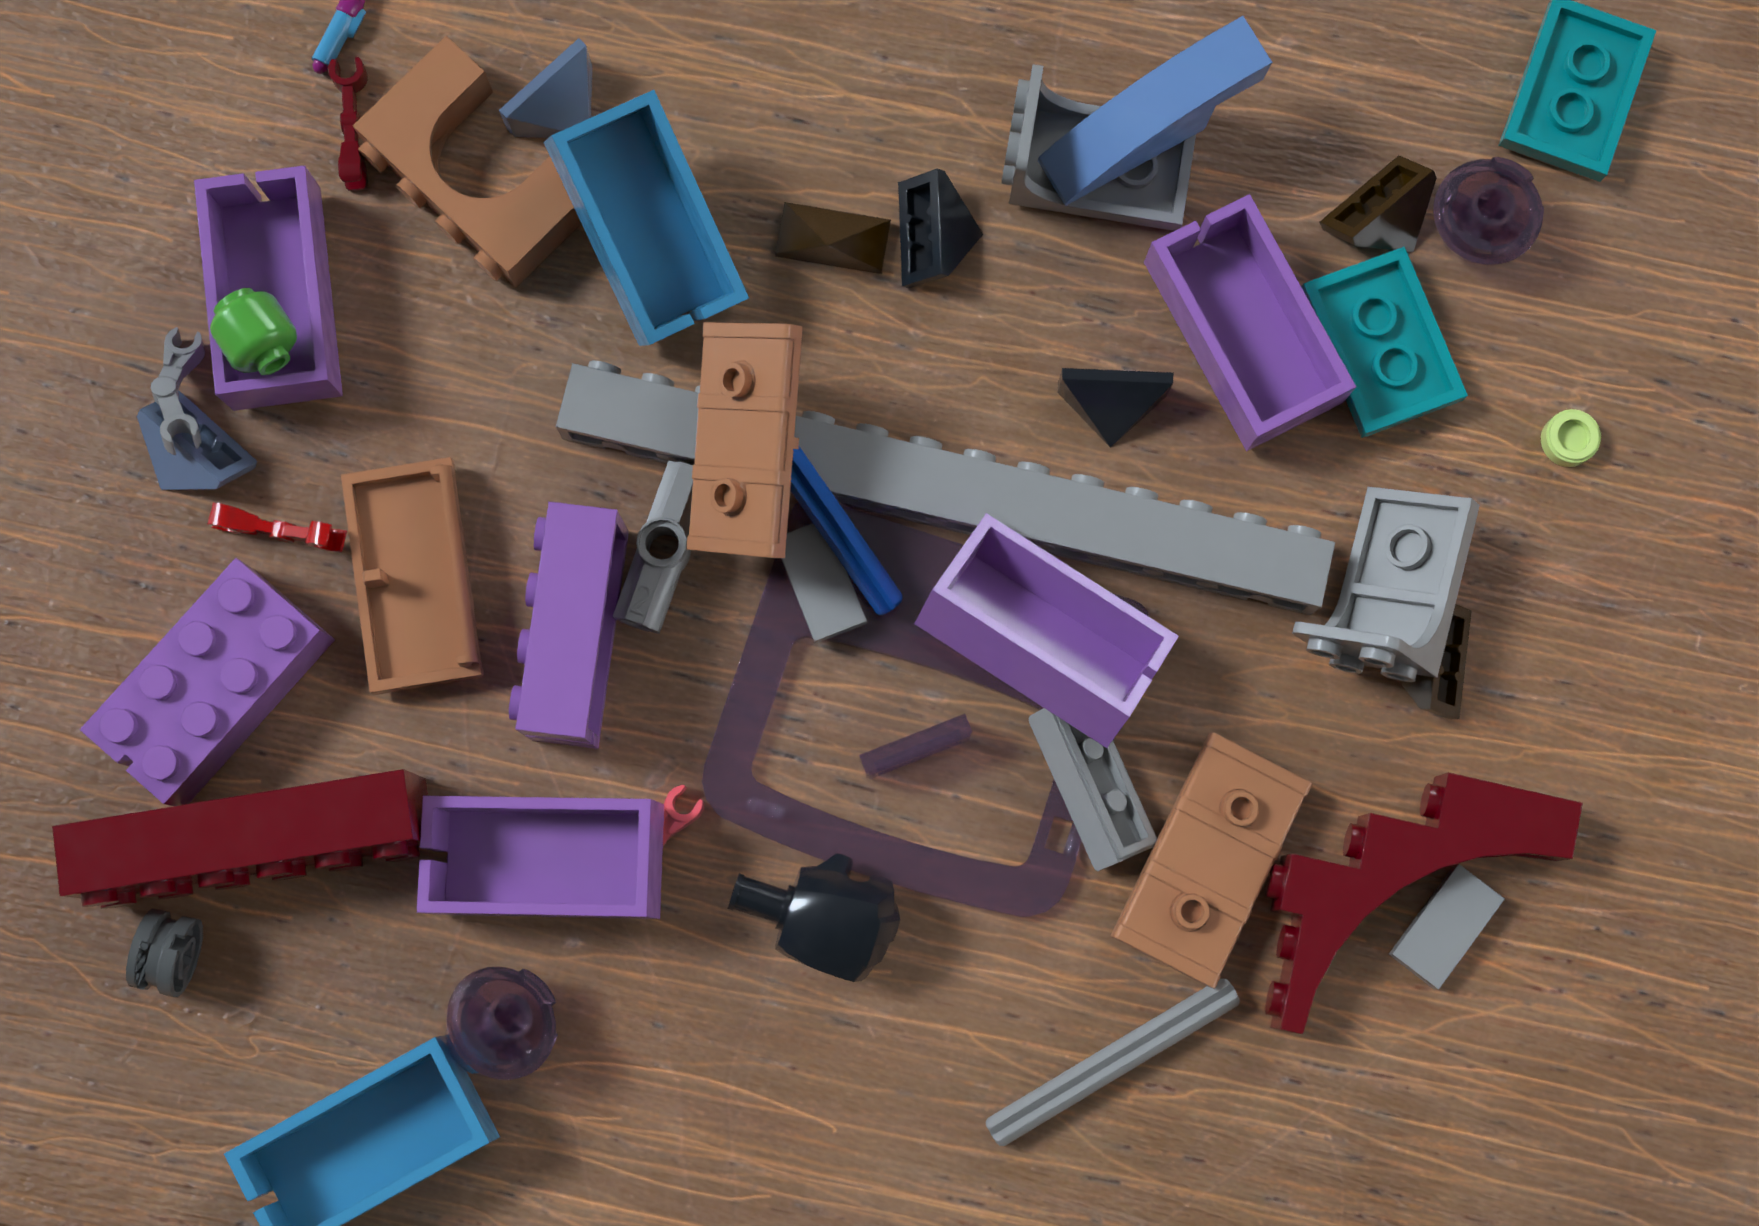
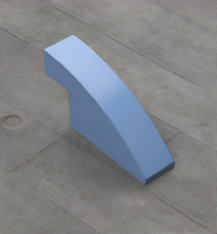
(1156, 111)

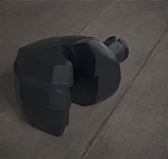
(826, 917)

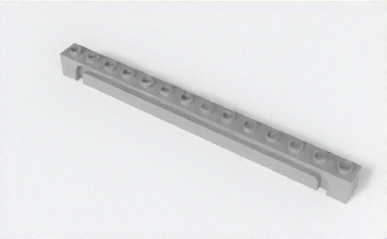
(956, 490)

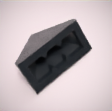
(933, 228)
(1113, 398)

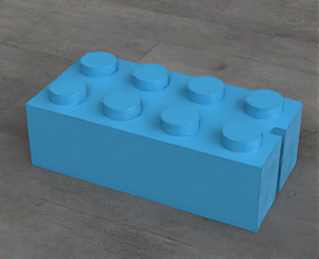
(646, 218)
(365, 1141)

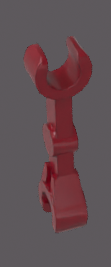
(350, 162)

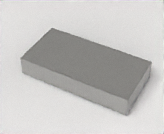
(821, 585)
(1446, 926)

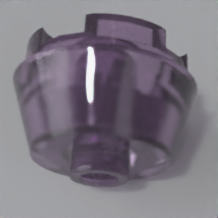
(1488, 211)
(501, 1023)

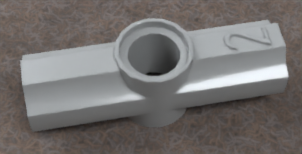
(653, 580)

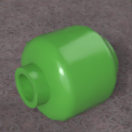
(253, 331)

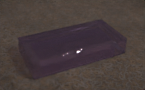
(915, 747)

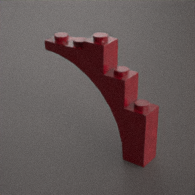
(1330, 900)

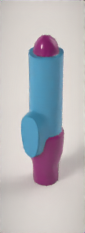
(343, 24)

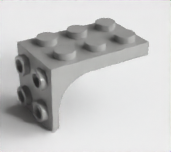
(1144, 196)
(1398, 585)

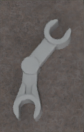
(177, 365)

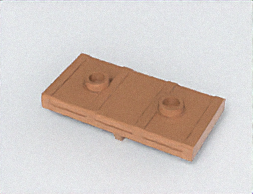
(745, 438)
(411, 576)
(1211, 860)

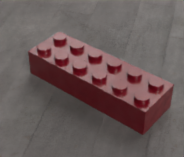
(238, 837)

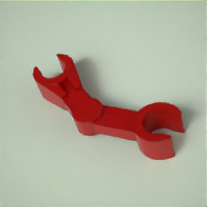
(238, 521)

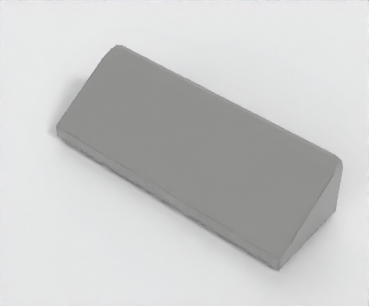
(1094, 791)

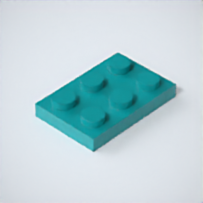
(1577, 88)
(1386, 341)

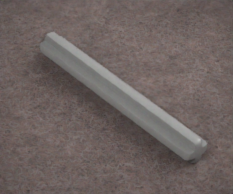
(1111, 1062)

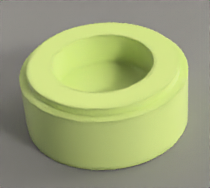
(1570, 438)

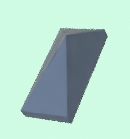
(554, 98)
(208, 467)

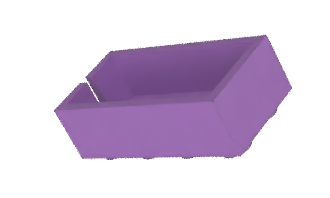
(279, 251)
(1248, 322)
(570, 626)
(1046, 630)
(207, 684)
(542, 857)

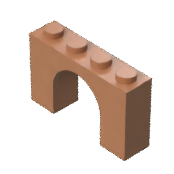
(408, 136)

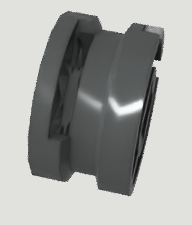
(164, 953)

